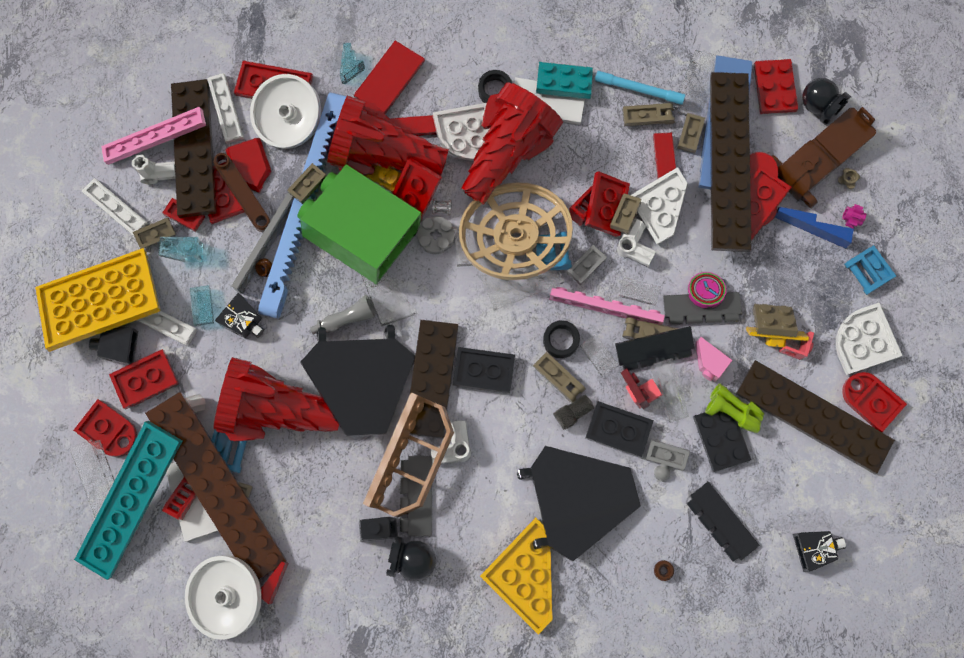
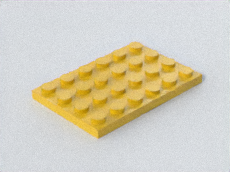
(96, 299)

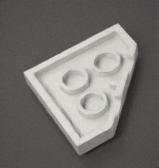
(662, 204)

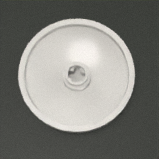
(285, 111)
(223, 597)

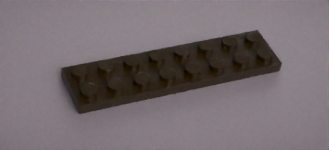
(194, 152)
(815, 417)

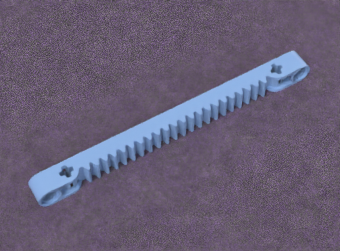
(273, 302)

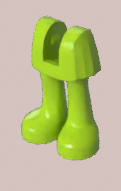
(747, 415)

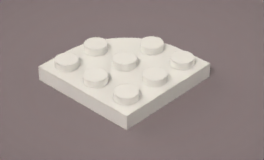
(461, 130)
(865, 340)

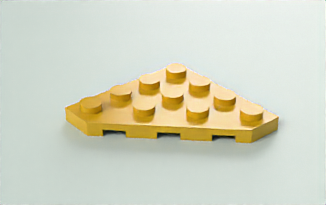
(524, 577)

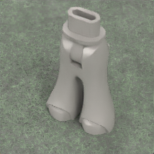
(360, 311)

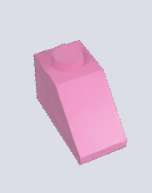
(711, 360)

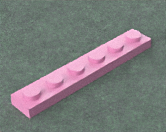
(153, 135)
(598, 304)

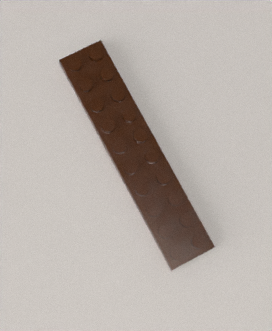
(217, 487)

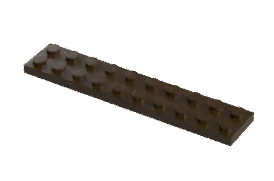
(730, 162)

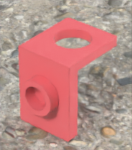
(804, 349)
(651, 389)

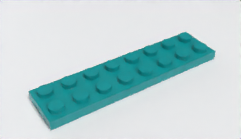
(128, 500)

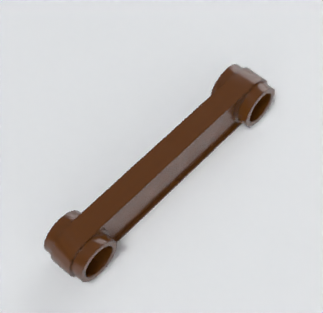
(241, 191)

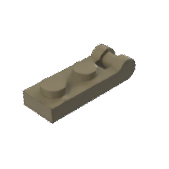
(648, 114)
(645, 328)
(558, 377)

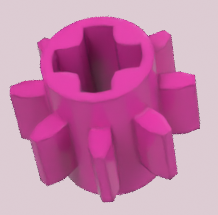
(854, 216)

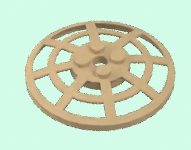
(516, 223)

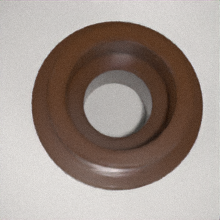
(263, 267)
(670, 570)

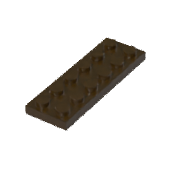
(433, 373)

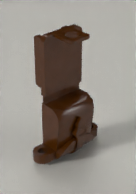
(825, 153)

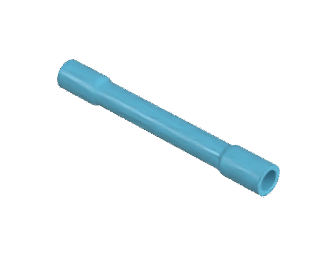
(668, 95)

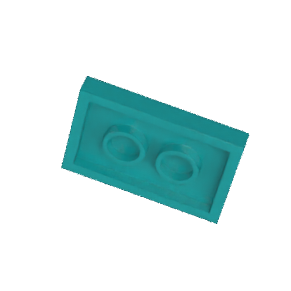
(564, 80)

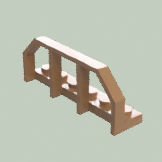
(394, 449)

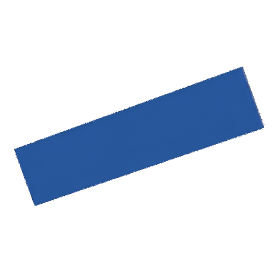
(807, 221)

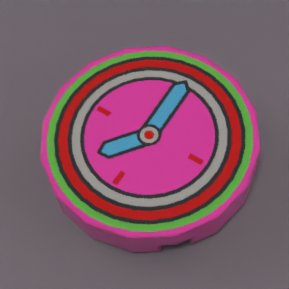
(706, 290)

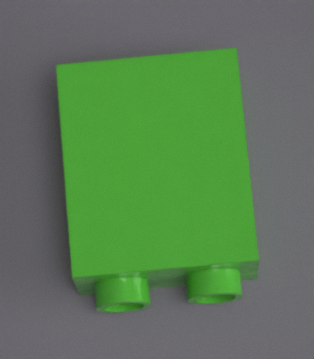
(359, 223)

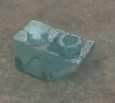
(181, 248)

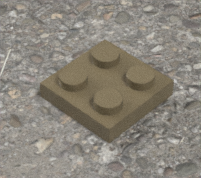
(775, 320)

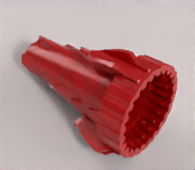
(518, 130)
(369, 138)
(258, 400)

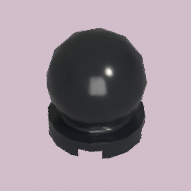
(823, 98)
(412, 560)

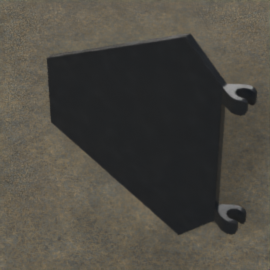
(360, 379)
(579, 499)

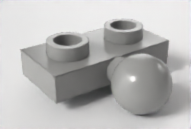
(668, 456)

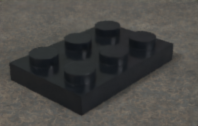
(483, 370)
(619, 429)
(721, 440)

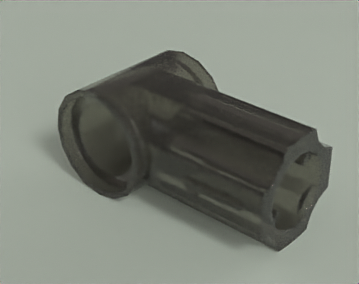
(569, 414)

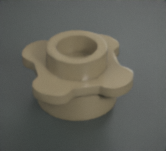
(854, 176)

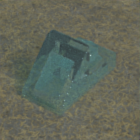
(349, 66)

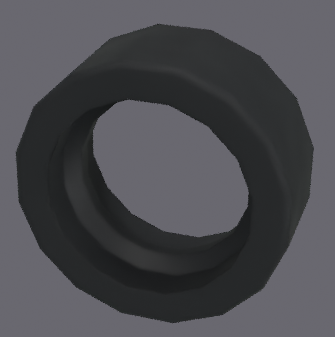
(489, 76)
(560, 324)

